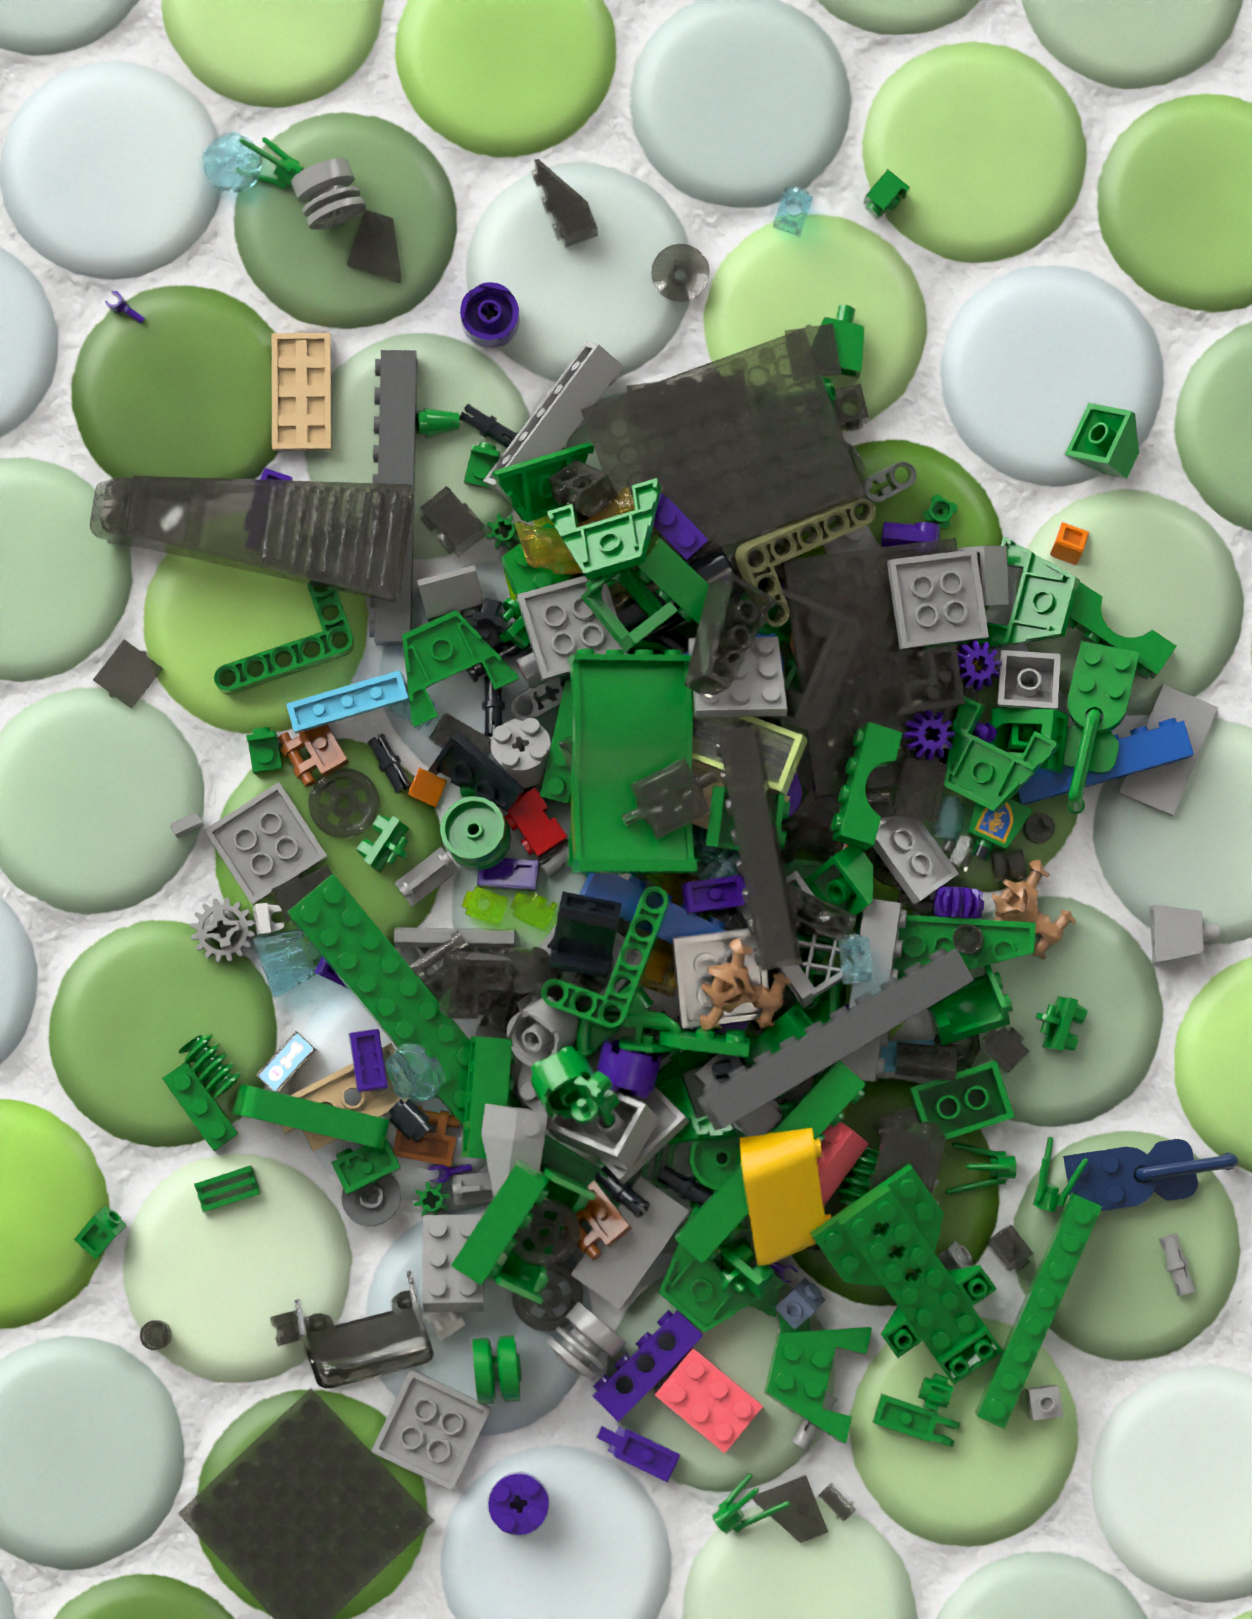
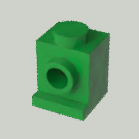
(885, 194)

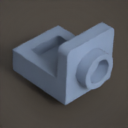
(800, 1303)

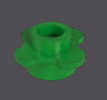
(948, 508)

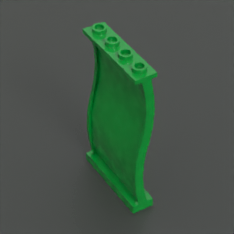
(625, 725)

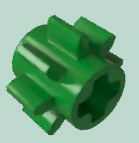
(499, 538)
(424, 1195)
(935, 1392)

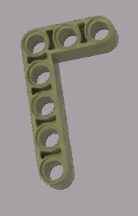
(794, 546)

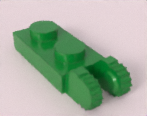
(912, 1420)

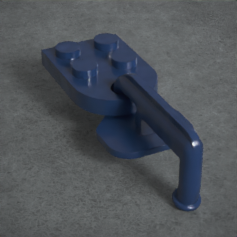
(1165, 1170)

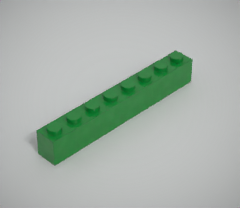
(728, 1205)
(1038, 1310)

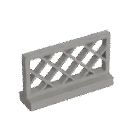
(435, 937)
(800, 984)

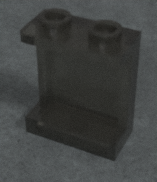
(909, 1144)

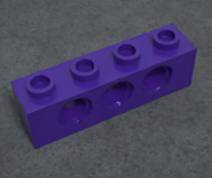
(618, 1403)

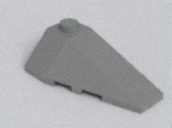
(512, 1136)

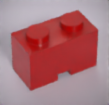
(538, 831)

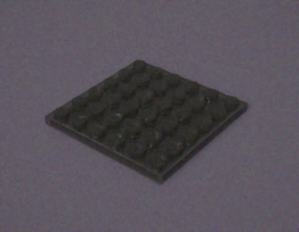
(306, 1514)

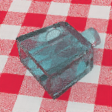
(286, 960)

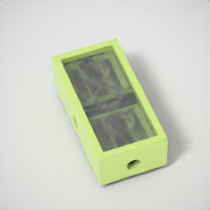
(780, 746)

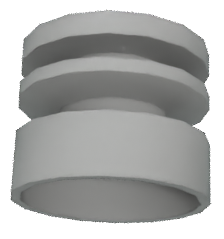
(328, 194)
(585, 1341)

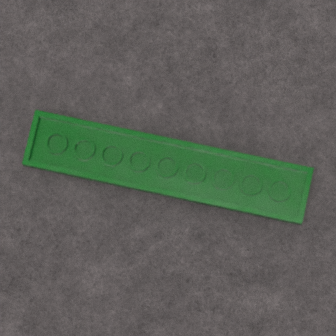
(385, 985)

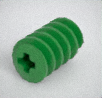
(210, 1064)
(859, 1178)

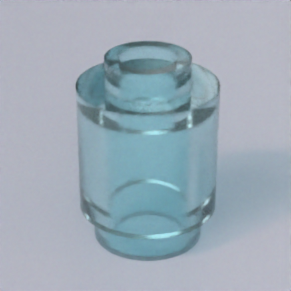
(949, 818)

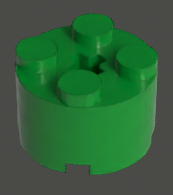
(555, 1079)

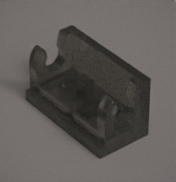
(449, 725)

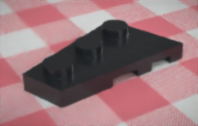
(474, 769)

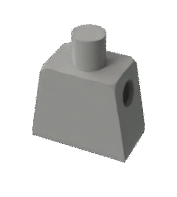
(1178, 933)

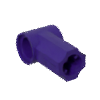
(901, 534)

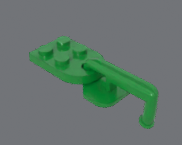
(1098, 686)
(671, 1036)

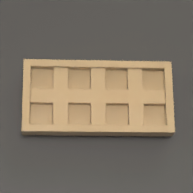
(301, 392)

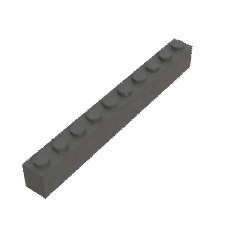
(396, 466)
(834, 1039)

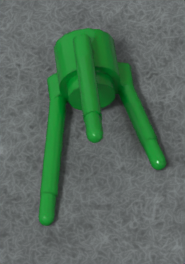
(285, 168)
(1001, 1168)
(1047, 1194)
(730, 1513)

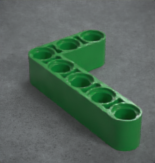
(295, 648)
(621, 971)
(310, 1116)

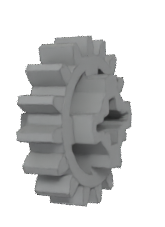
(204, 934)

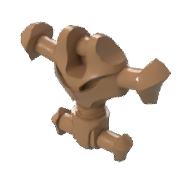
(1020, 903)
(733, 987)

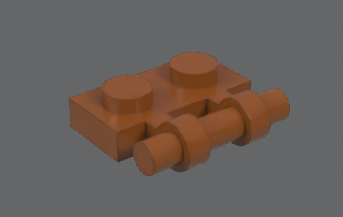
(324, 753)
(432, 1147)
(604, 1219)

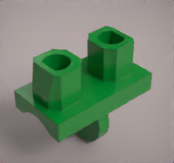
(516, 630)
(388, 845)
(1058, 1021)
(595, 1099)
(740, 1276)

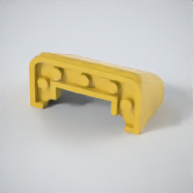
(782, 1192)

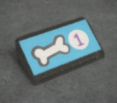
(287, 1062)

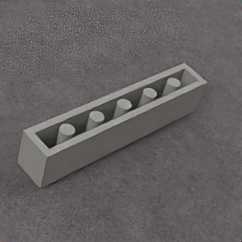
(560, 410)
(882, 925)

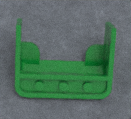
(530, 1279)

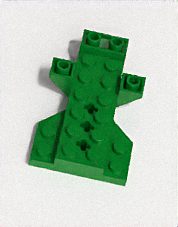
(930, 1300)

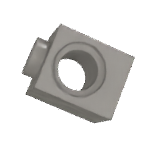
(1044, 1402)

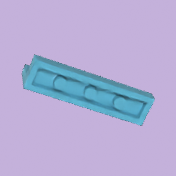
(347, 701)

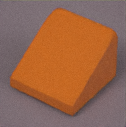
(1069, 543)
(427, 787)

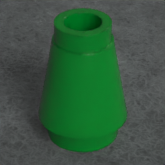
(435, 422)

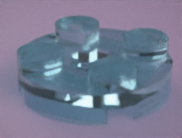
(231, 179)
(406, 1082)

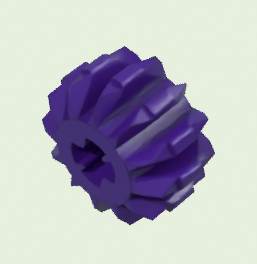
(985, 661)
(928, 722)
(958, 902)

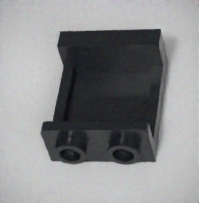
(584, 935)

